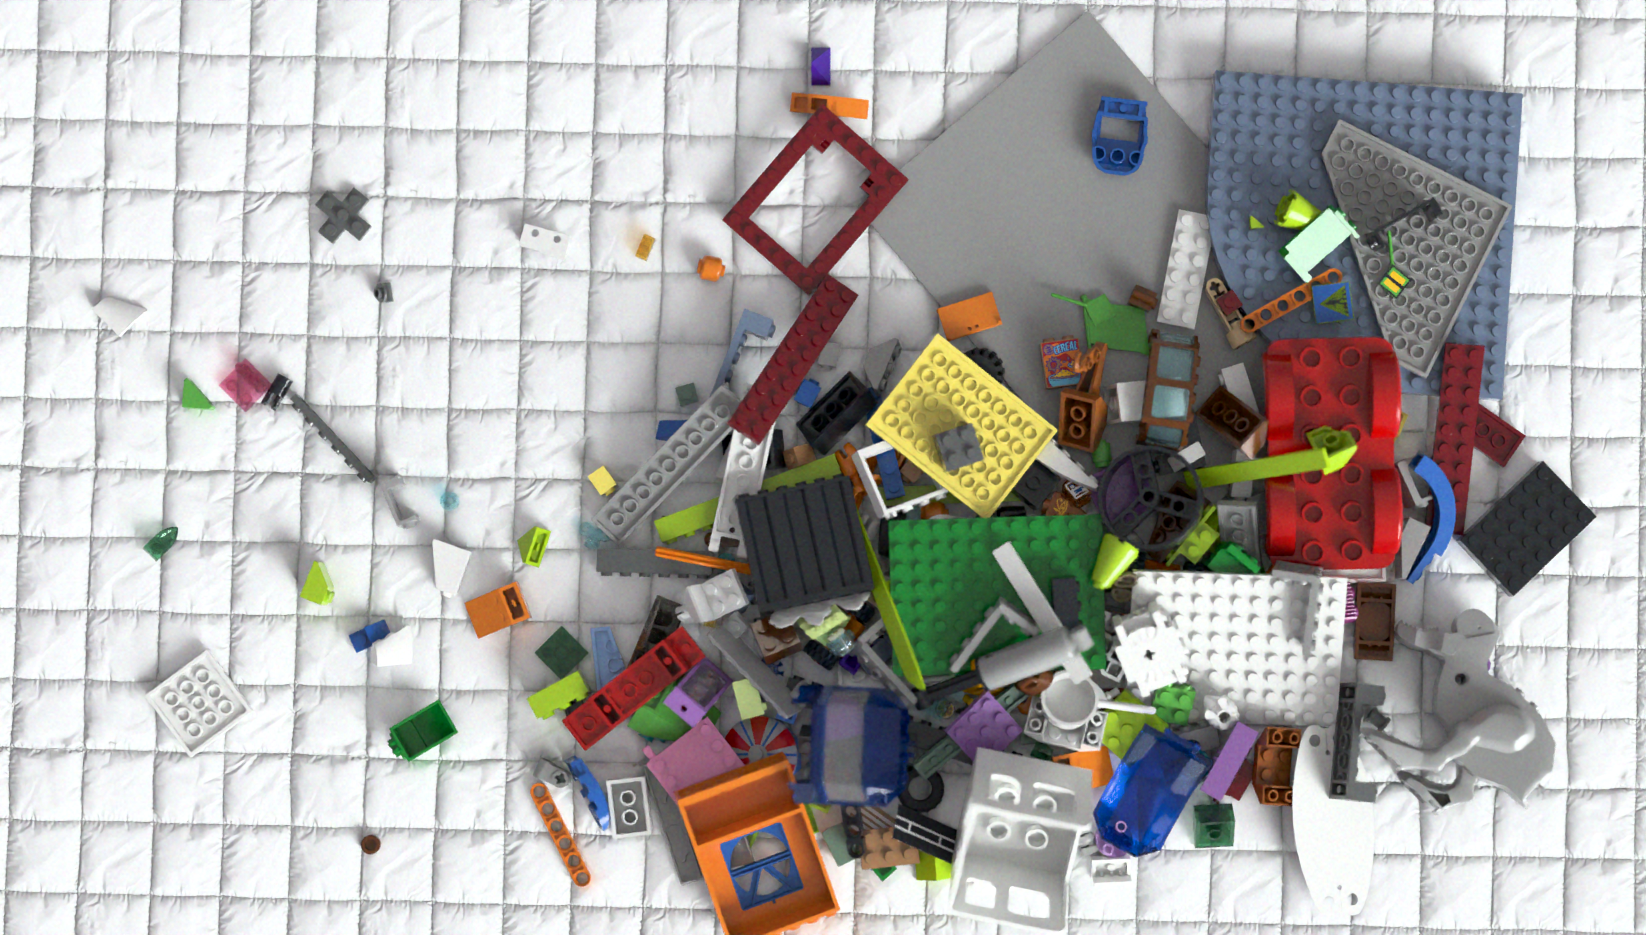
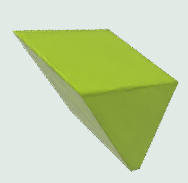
(1254, 224)

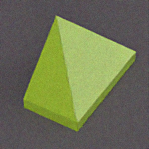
(533, 545)

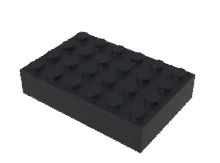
(1526, 528)

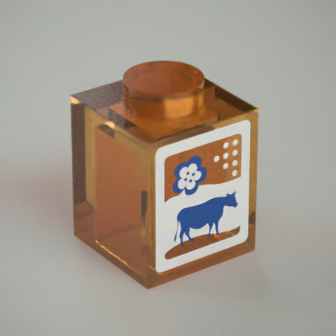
(1077, 494)

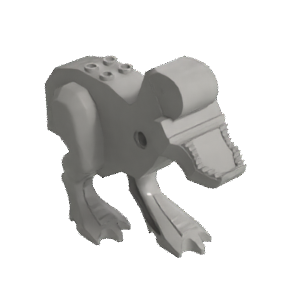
(1487, 722)

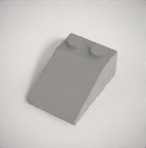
(1412, 539)

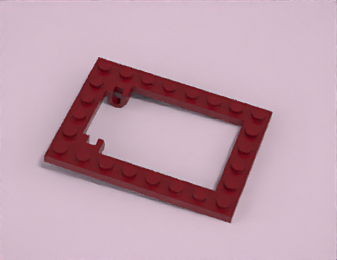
(818, 132)

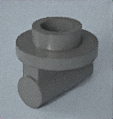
(383, 292)

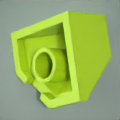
(1337, 444)

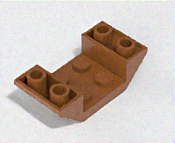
(1273, 765)

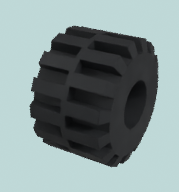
(988, 362)

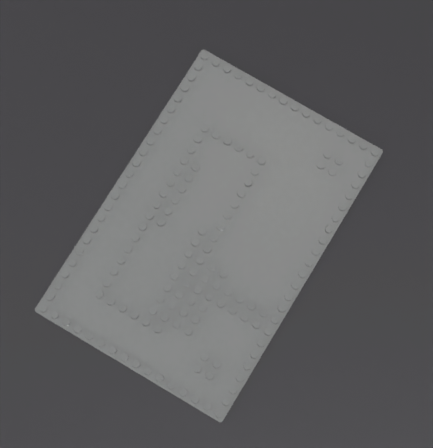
(1025, 213)

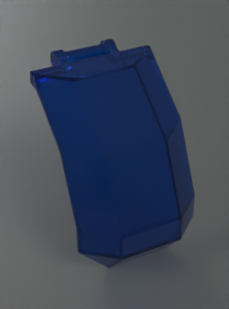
(1149, 790)

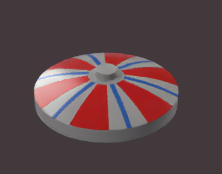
(761, 738)

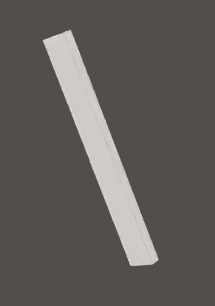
(1036, 604)

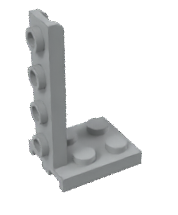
(1303, 575)
(1011, 614)
(877, 667)

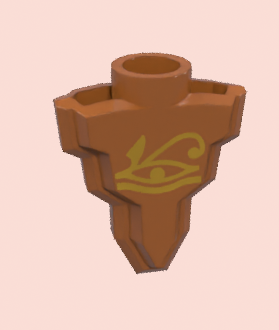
(1060, 506)

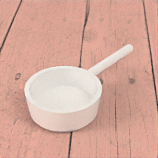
(1074, 705)

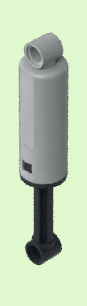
(1012, 663)

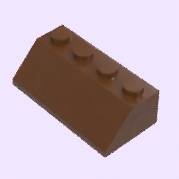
(1234, 421)

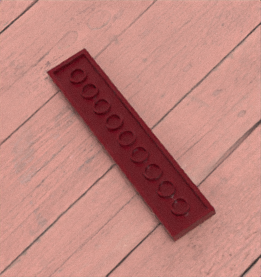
(792, 359)
(1457, 423)

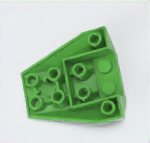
(660, 721)

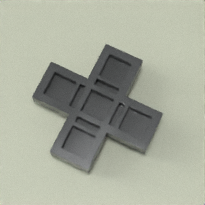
(343, 215)

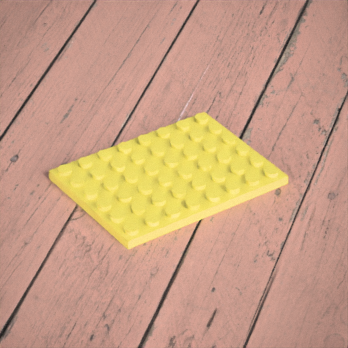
(949, 391)

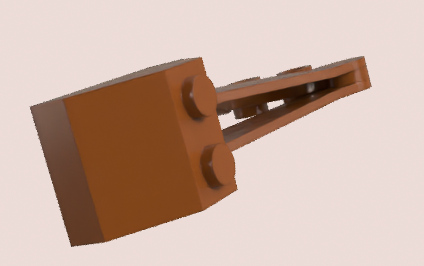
(1084, 413)

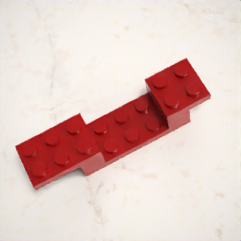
(633, 688)

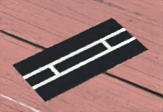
(924, 833)

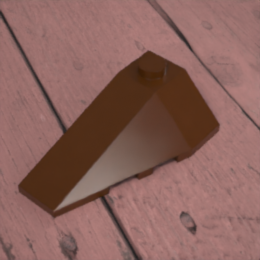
(1171, 526)

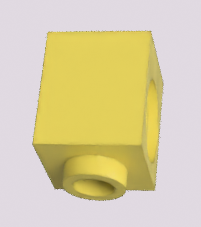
(603, 481)

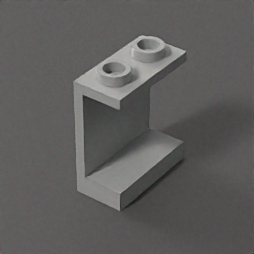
(387, 488)

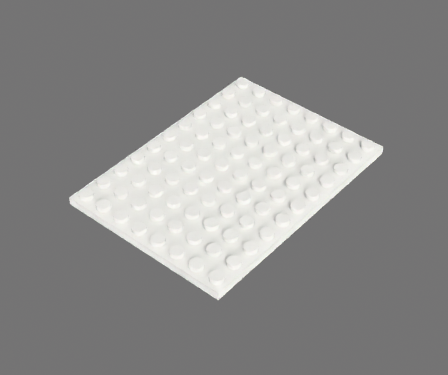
(1249, 642)

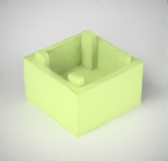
(748, 699)

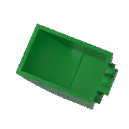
(421, 732)

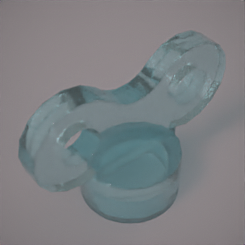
(592, 536)

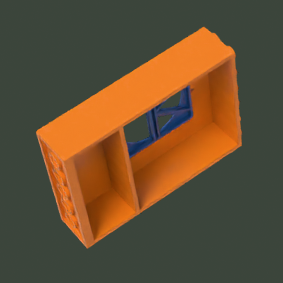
(748, 802)

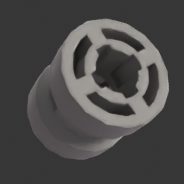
(1087, 839)

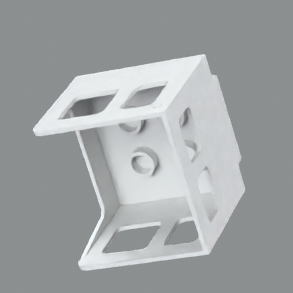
(1019, 835)

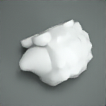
(1220, 712)

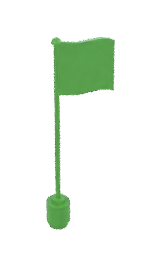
(1121, 332)

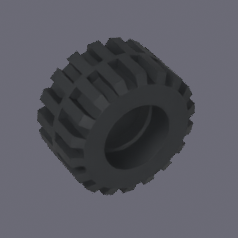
(931, 801)

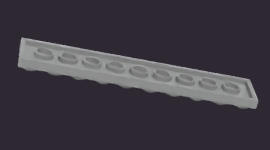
(668, 466)

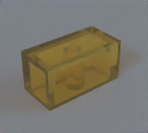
(645, 247)

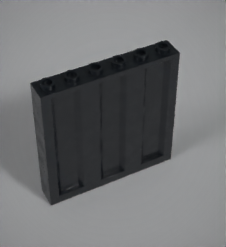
(804, 543)

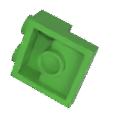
(1174, 702)

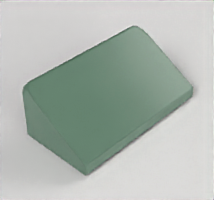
(836, 842)

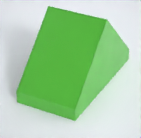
(194, 398)

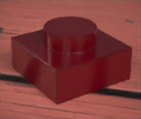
(1229, 302)

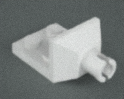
(713, 598)

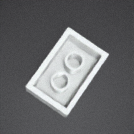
(629, 807)

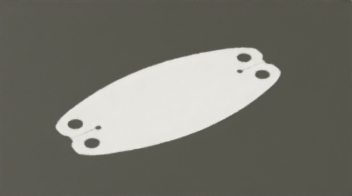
(1330, 834)

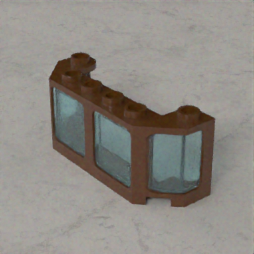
(1169, 390)

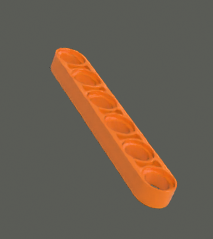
(1289, 298)
(558, 835)

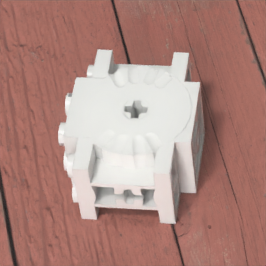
(1150, 648)

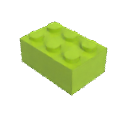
(559, 695)

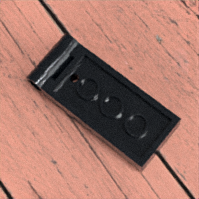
(1035, 485)

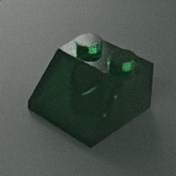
(1213, 825)

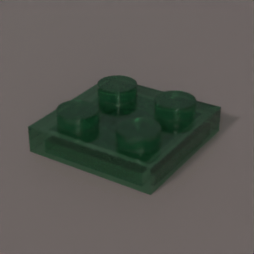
(561, 652)

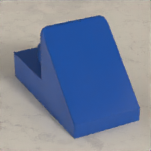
(365, 637)

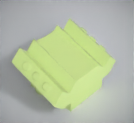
(836, 619)

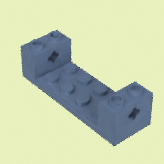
(749, 323)

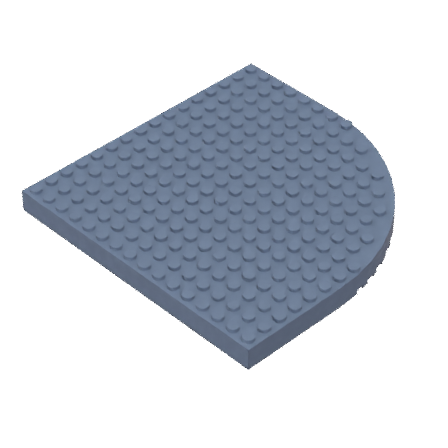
(1271, 140)

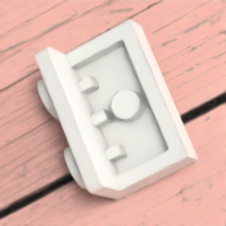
(1111, 871)

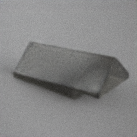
(658, 626)

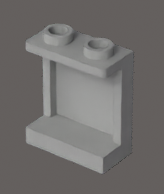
(1410, 494)

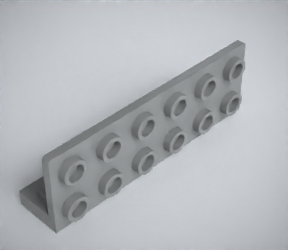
(728, 641)

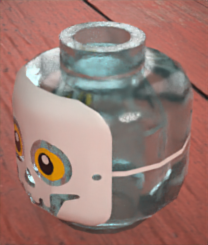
(841, 642)

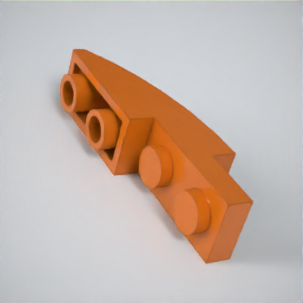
(838, 105)

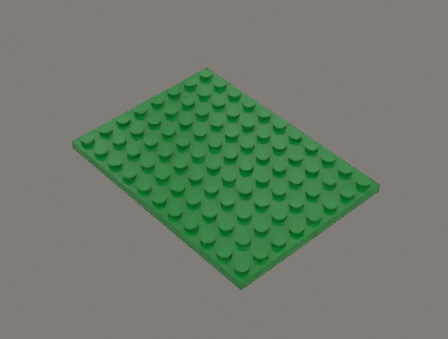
(949, 579)

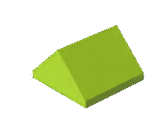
(932, 868)

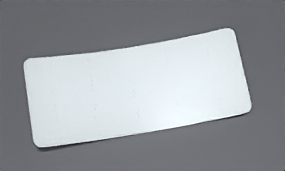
(1190, 453)

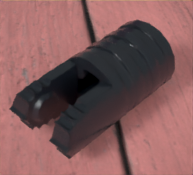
(280, 387)

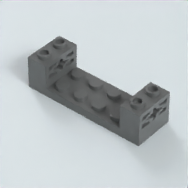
(1346, 742)

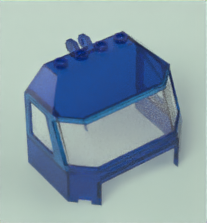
(855, 746)

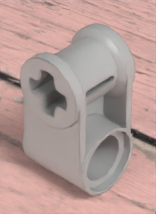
(549, 772)

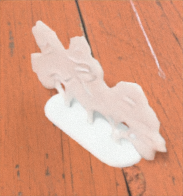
(817, 611)

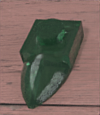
(161, 543)

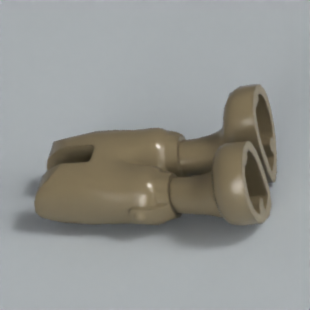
(1120, 588)

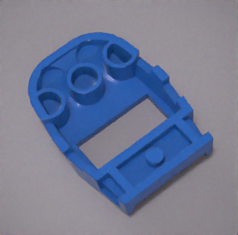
(1114, 155)
(591, 790)

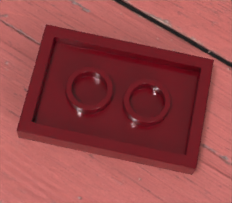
(1495, 437)

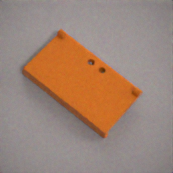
(965, 316)

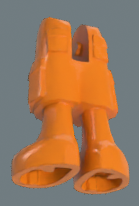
(848, 468)

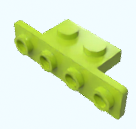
(1198, 541)

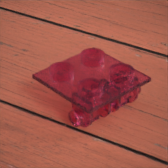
(245, 385)

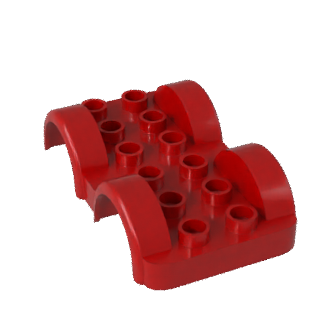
(1355, 511)

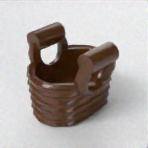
(1036, 683)

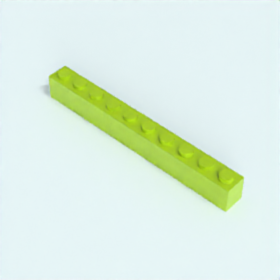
(703, 515)

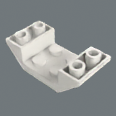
(1083, 738)

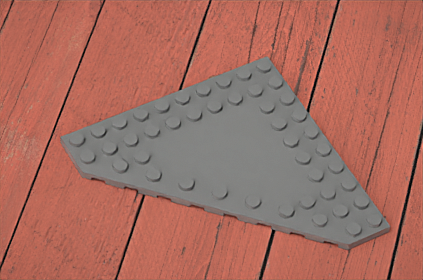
(1440, 256)

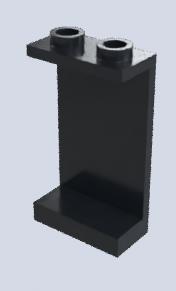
(1430, 208)

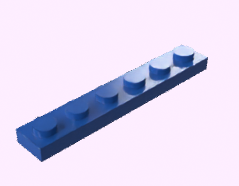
(887, 461)

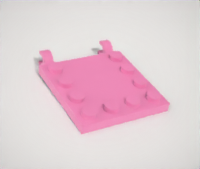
(692, 758)

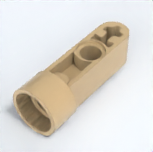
(1235, 335)

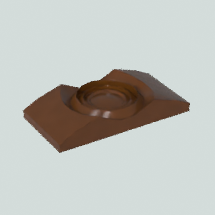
(1375, 621)

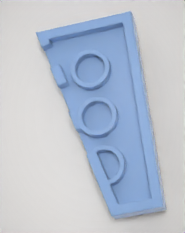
(606, 656)

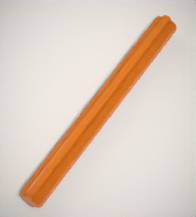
(701, 559)

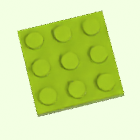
(1125, 725)

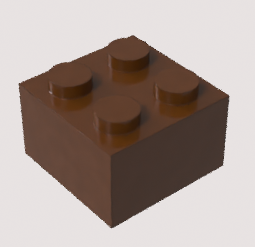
(773, 641)

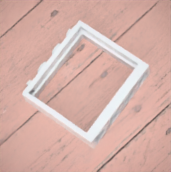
(872, 490)

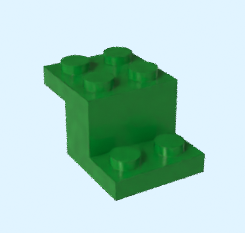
(1229, 558)

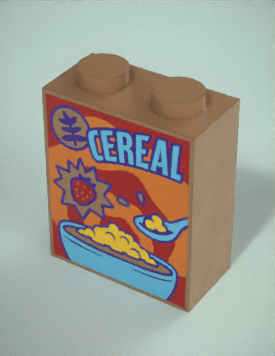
(1058, 360)

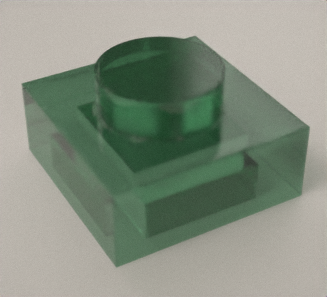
(1041, 751)

